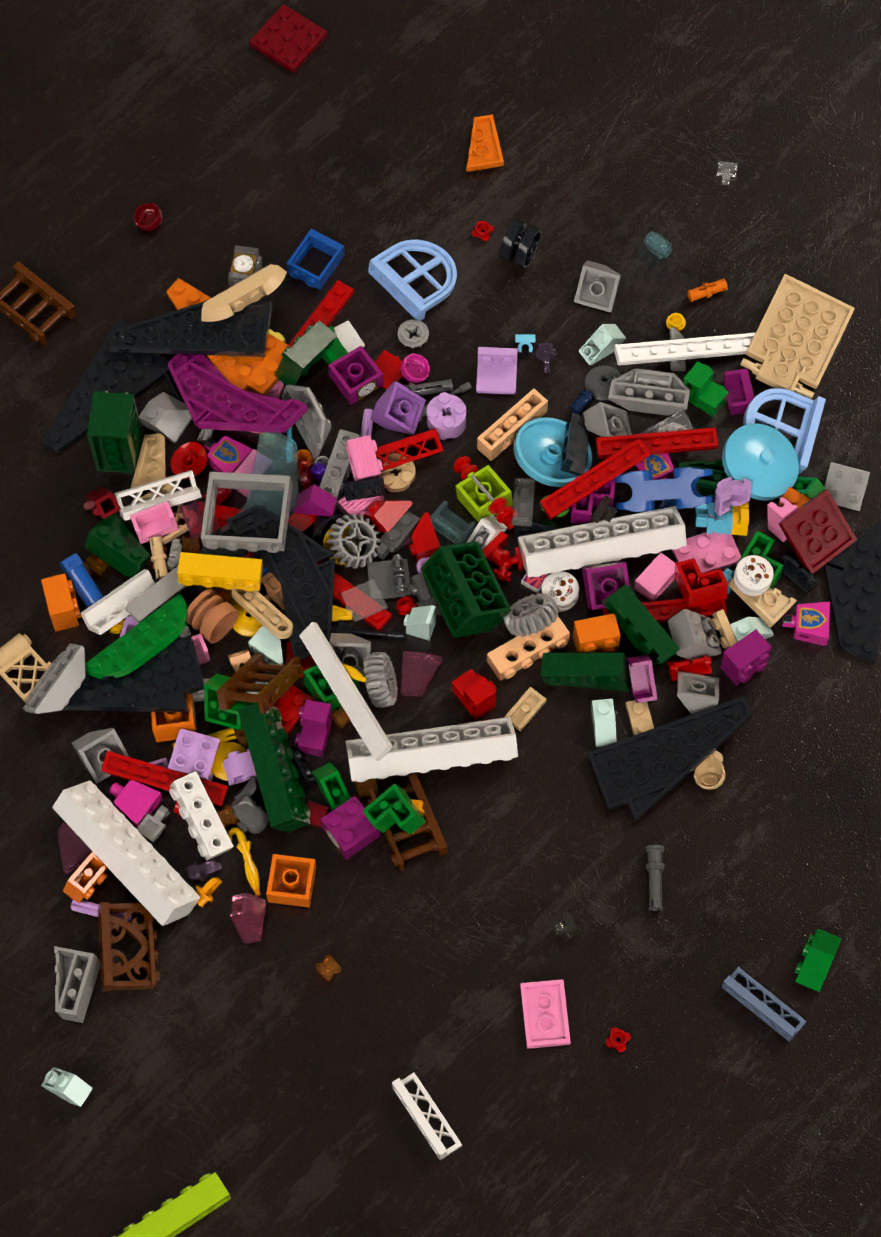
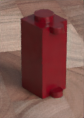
(101, 502)

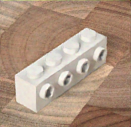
(200, 816)

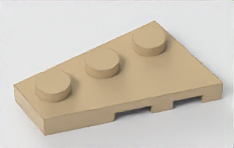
(151, 461)
(768, 606)

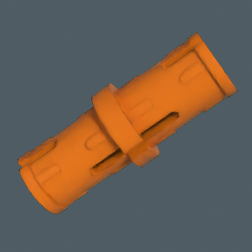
(707, 290)

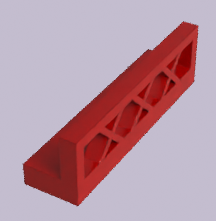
(404, 444)

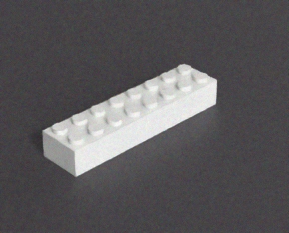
(602, 541)
(435, 749)
(126, 852)

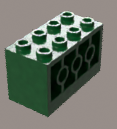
(114, 432)
(465, 589)

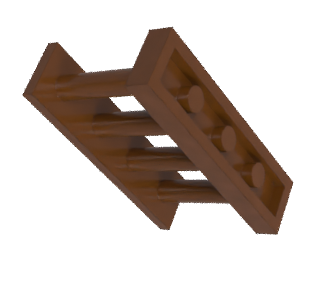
(49, 296)
(254, 671)
(437, 842)

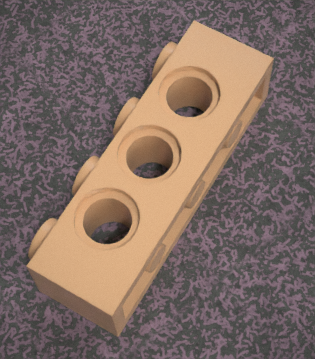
(506, 428)
(516, 648)

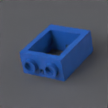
(322, 243)

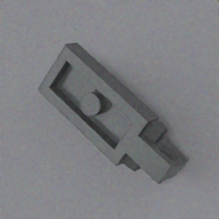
(397, 535)

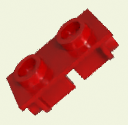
(696, 666)

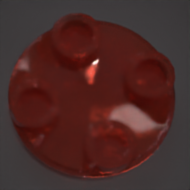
(304, 474)

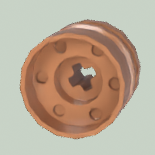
(211, 616)

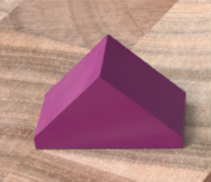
(315, 502)

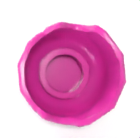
(415, 368)

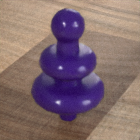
(318, 471)

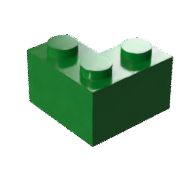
(703, 391)
(763, 546)
(320, 689)
(212, 710)
(392, 808)
(819, 956)

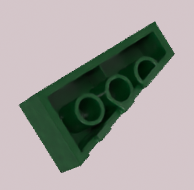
(640, 625)
(586, 670)

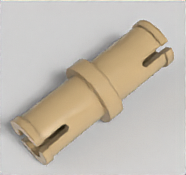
(158, 557)

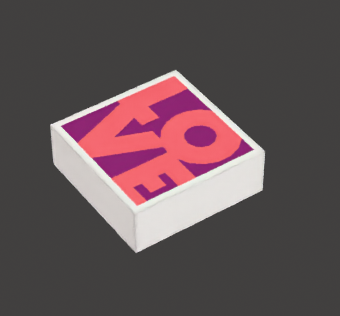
(533, 583)

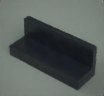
(574, 446)

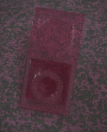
(248, 916)

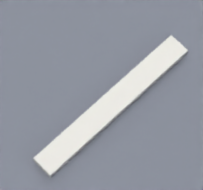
(682, 349)
(346, 691)

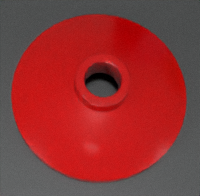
(187, 454)

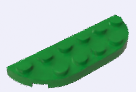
(141, 641)

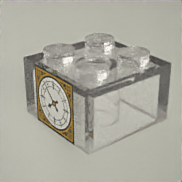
(244, 264)

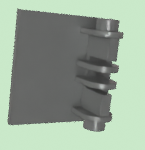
(391, 577)

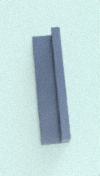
(760, 1007)

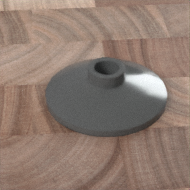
(596, 386)

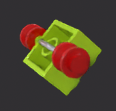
(483, 492)

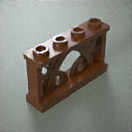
(110, 970)

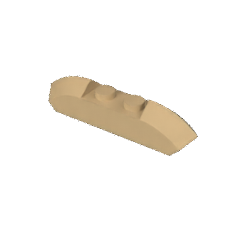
(243, 294)

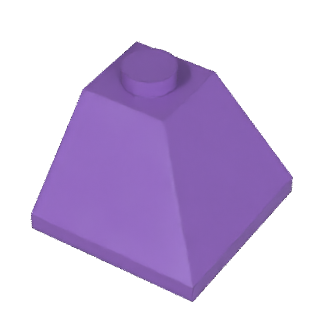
(398, 409)

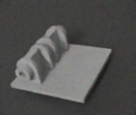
(847, 485)

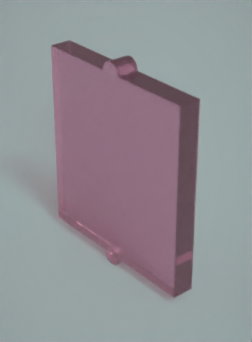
(193, 516)

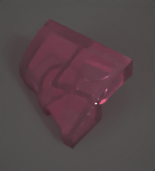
(417, 672)
(72, 848)

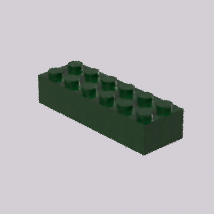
(275, 768)

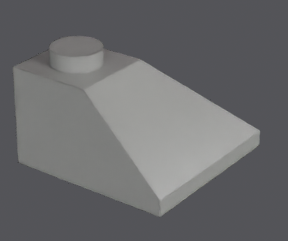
(597, 286)
(166, 416)
(607, 420)
(350, 649)
(697, 691)
(93, 749)

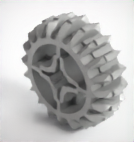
(354, 524)
(531, 614)
(380, 679)

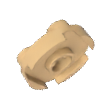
(404, 478)

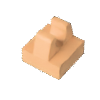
(239, 657)

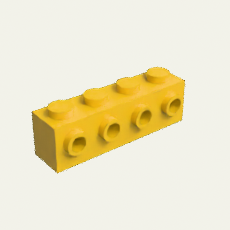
(220, 571)

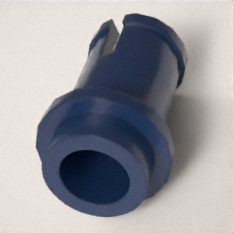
(581, 402)

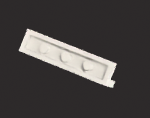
(173, 497)
(104, 613)
(419, 1116)

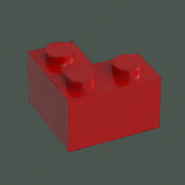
(699, 587)
(475, 693)

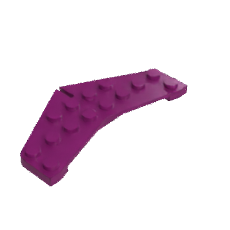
(223, 406)

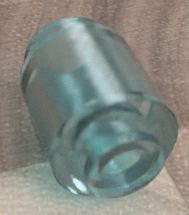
(658, 245)

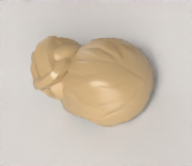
(710, 772)

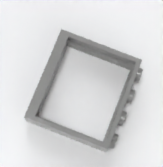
(246, 482)

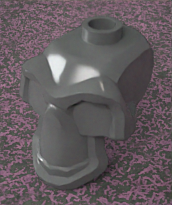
(249, 815)

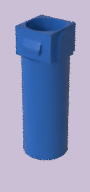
(81, 580)

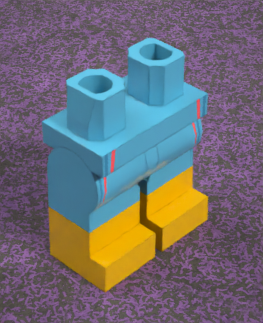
(732, 522)

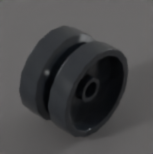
(520, 243)

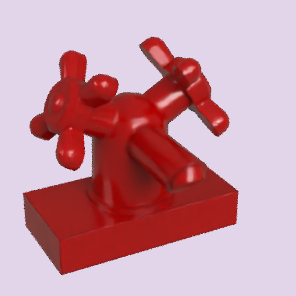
(501, 558)

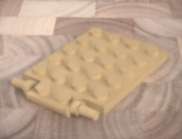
(797, 337)

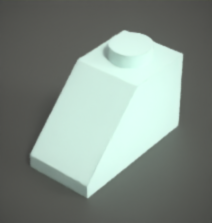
(421, 621)
(747, 625)
(268, 645)
(603, 722)

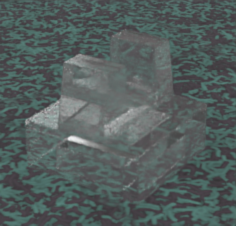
(727, 170)

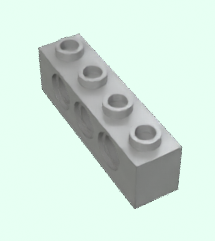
(338, 467)

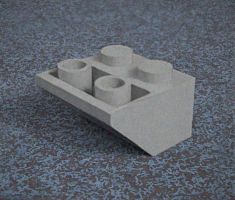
(694, 635)

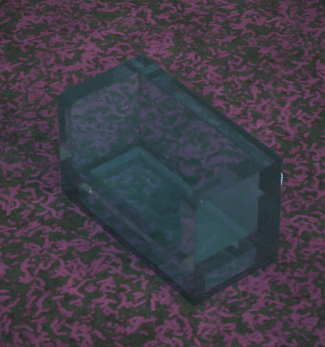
(451, 525)

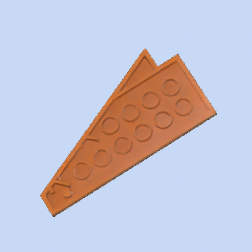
(241, 371)

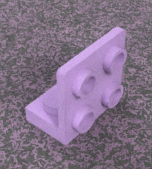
(496, 370)
(194, 753)

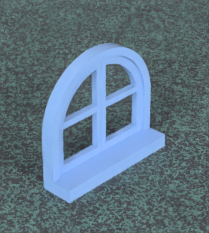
(400, 287)
(809, 424)

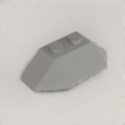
(650, 392)
(313, 424)
(58, 682)

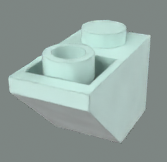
(601, 343)
(67, 1086)

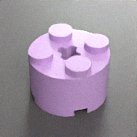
(446, 415)

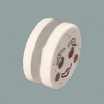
(753, 575)
(562, 588)

